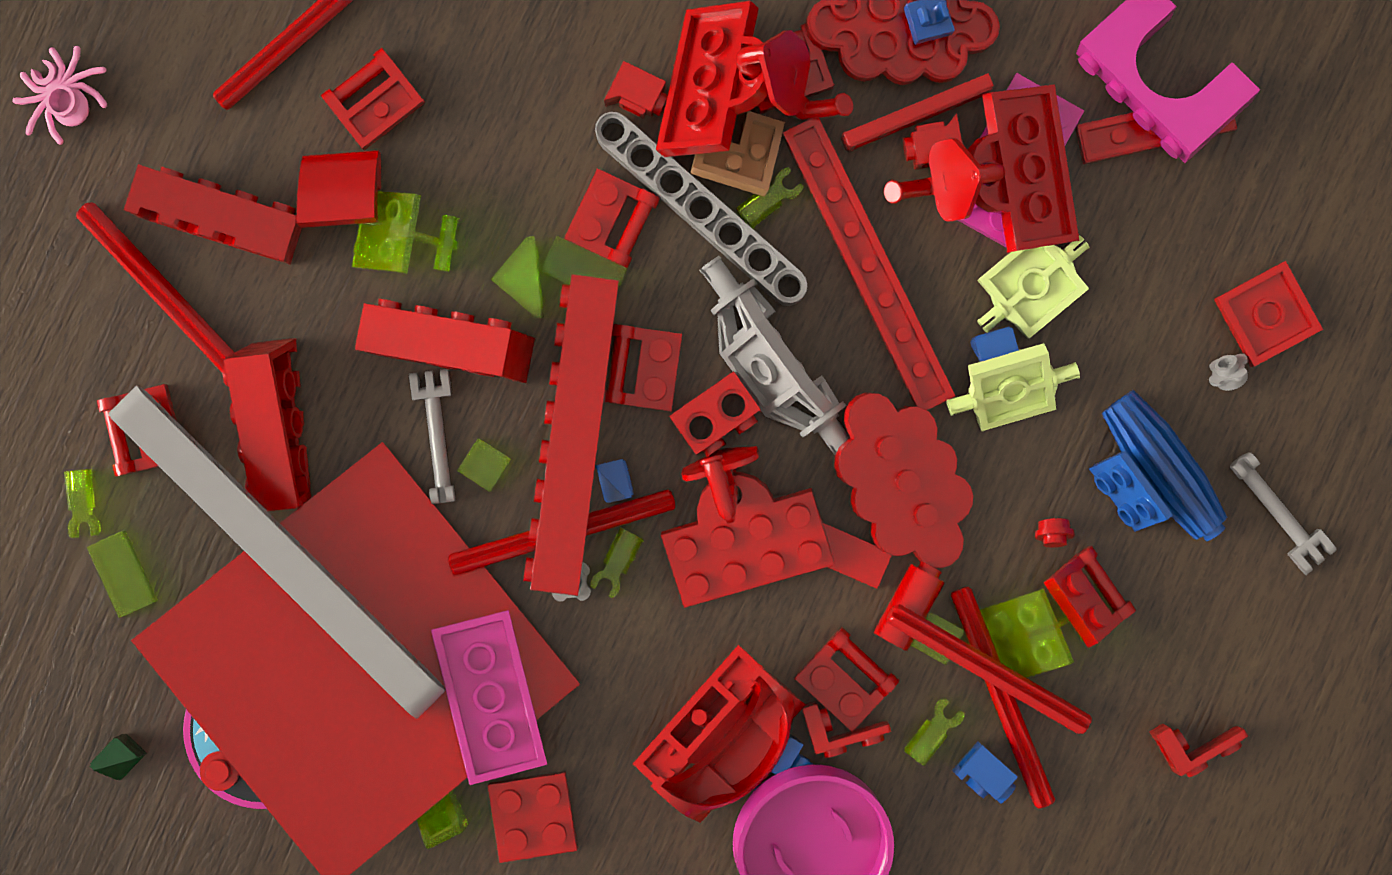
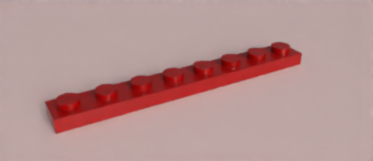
(868, 264)

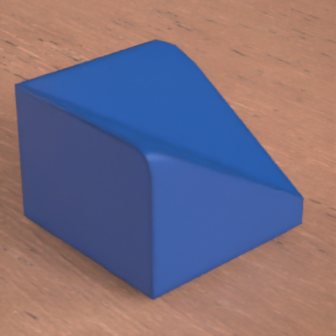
(994, 344)
(615, 480)

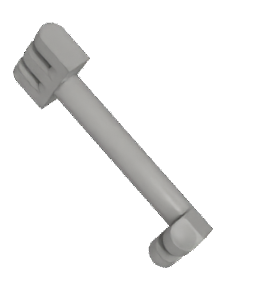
(443, 490)
(1306, 544)

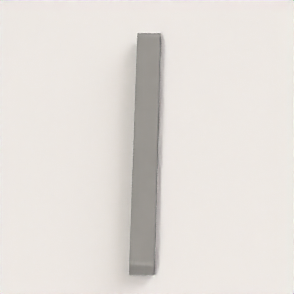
(277, 551)

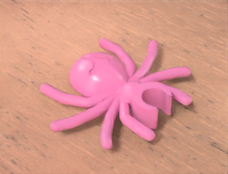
(60, 93)

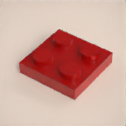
(1268, 314)
(532, 817)

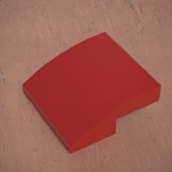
(339, 189)

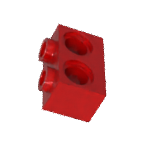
(710, 406)

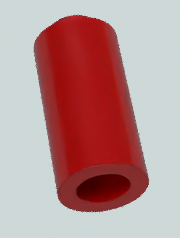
(916, 592)

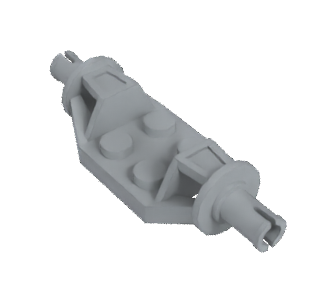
(766, 363)

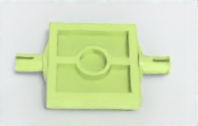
(1033, 286)
(1012, 387)

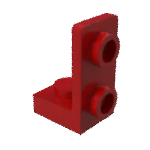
(819, 723)
(1174, 746)

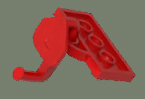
(729, 72)
(1018, 162)
(742, 540)

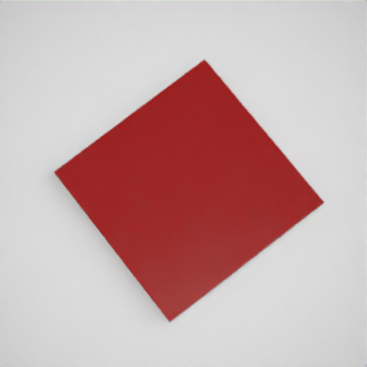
(296, 710)

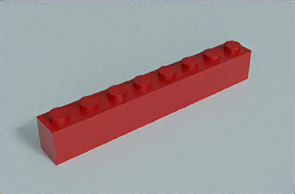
(573, 435)

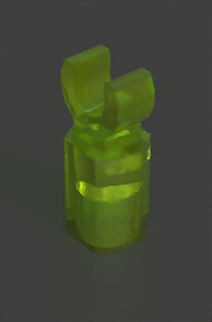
(758, 207)
(81, 501)
(618, 559)
(932, 734)

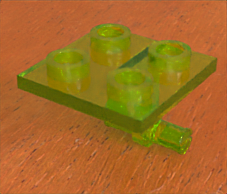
(390, 240)
(1028, 634)

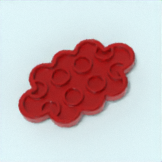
(877, 39)
(903, 480)

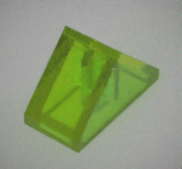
(521, 277)
(442, 821)

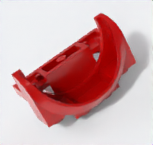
(724, 738)

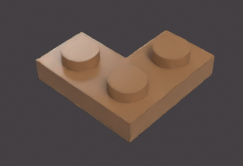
(749, 162)

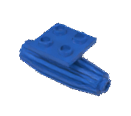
(1155, 473)

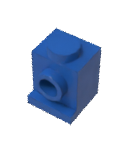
(986, 773)

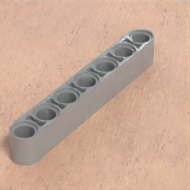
(692, 191)

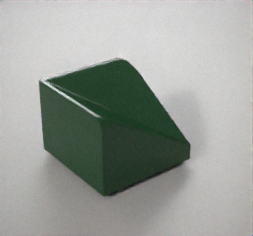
(118, 757)

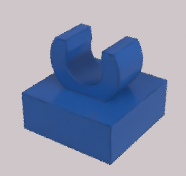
(928, 20)
(791, 756)

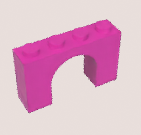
(1180, 123)

